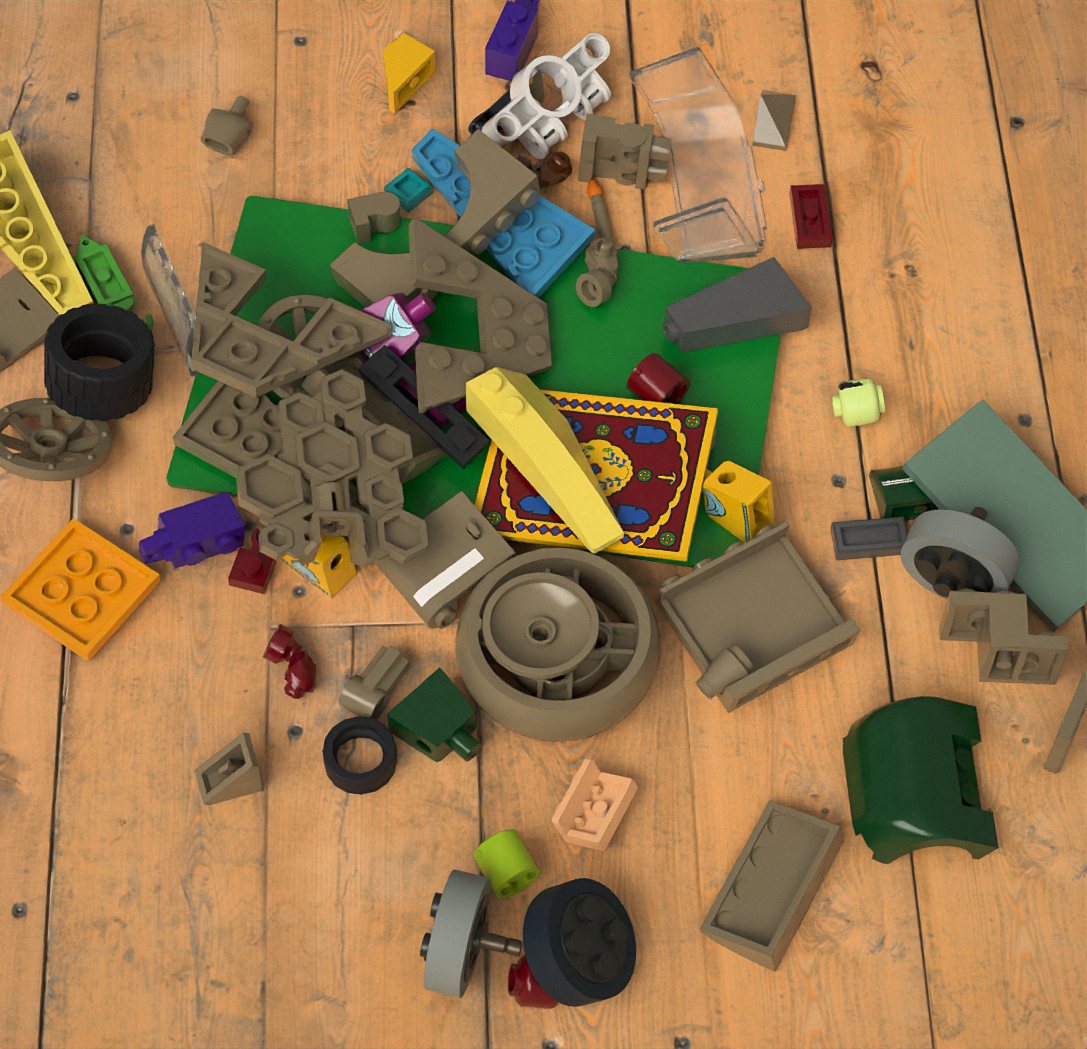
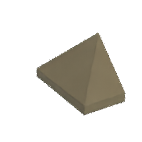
(773, 120)

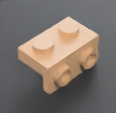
(593, 806)

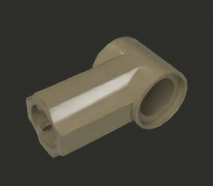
(369, 692)

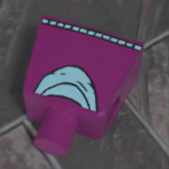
(407, 323)

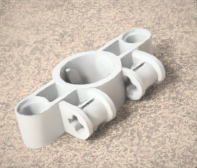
(577, 79)

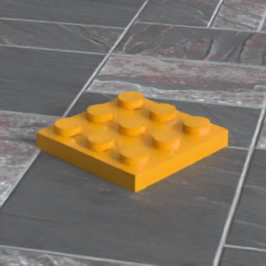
(80, 589)

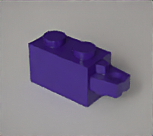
(512, 39)
(195, 532)

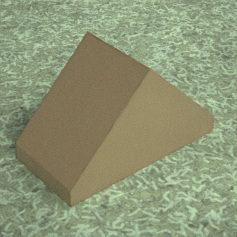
(230, 772)

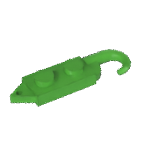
(104, 277)

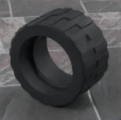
(95, 391)

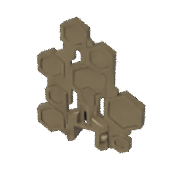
(329, 460)

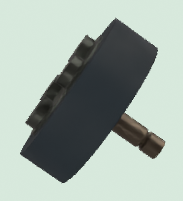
(579, 942)

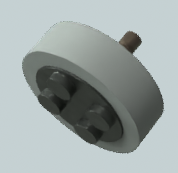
(958, 552)
(460, 934)

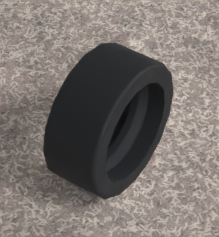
(359, 728)

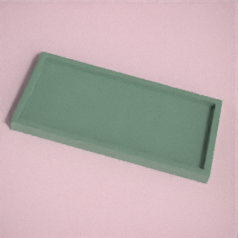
(990, 467)

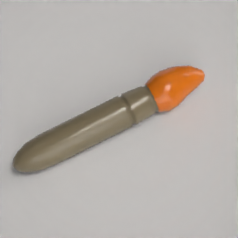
(601, 217)

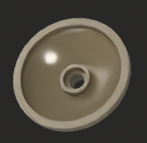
(540, 606)

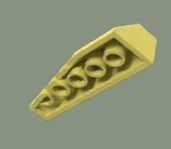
(32, 235)
(544, 451)

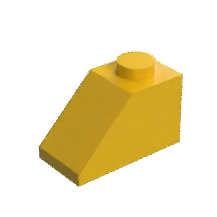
(406, 69)

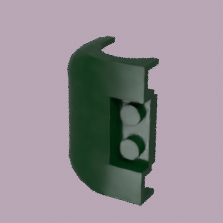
(917, 779)

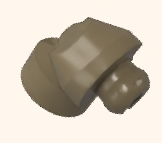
(596, 284)

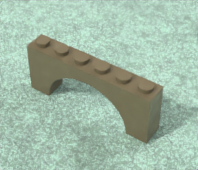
(497, 196)

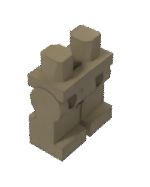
(622, 152)

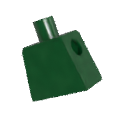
(436, 720)

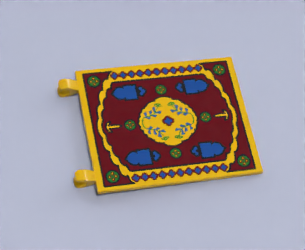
(645, 459)

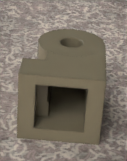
(373, 214)

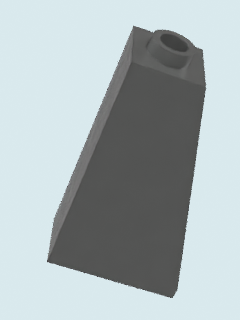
(738, 309)

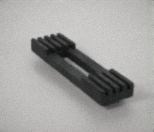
(460, 442)

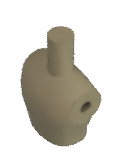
(227, 129)

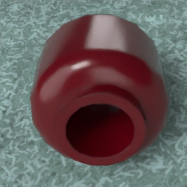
(526, 988)

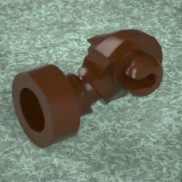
(552, 170)

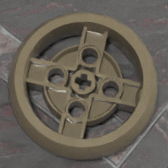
(553, 713)

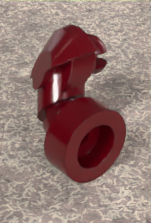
(301, 668)

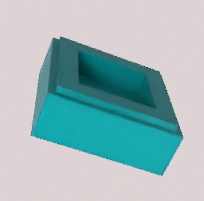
(409, 189)

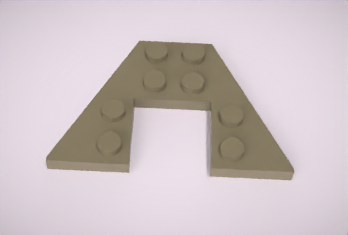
(509, 320)
(254, 357)

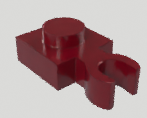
(252, 568)

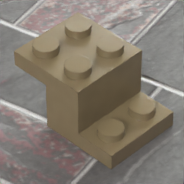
(1002, 635)

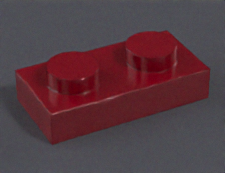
(810, 216)

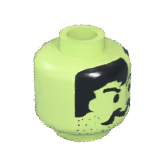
(858, 402)

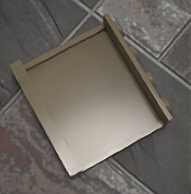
(761, 603)

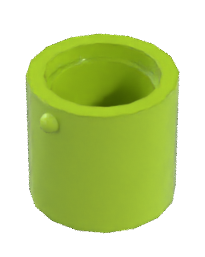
(506, 863)

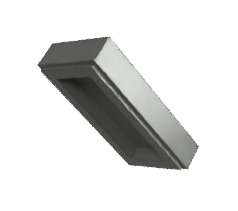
(868, 538)

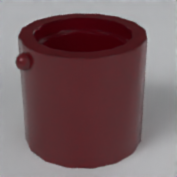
(657, 381)

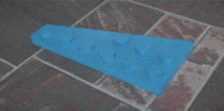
(538, 241)

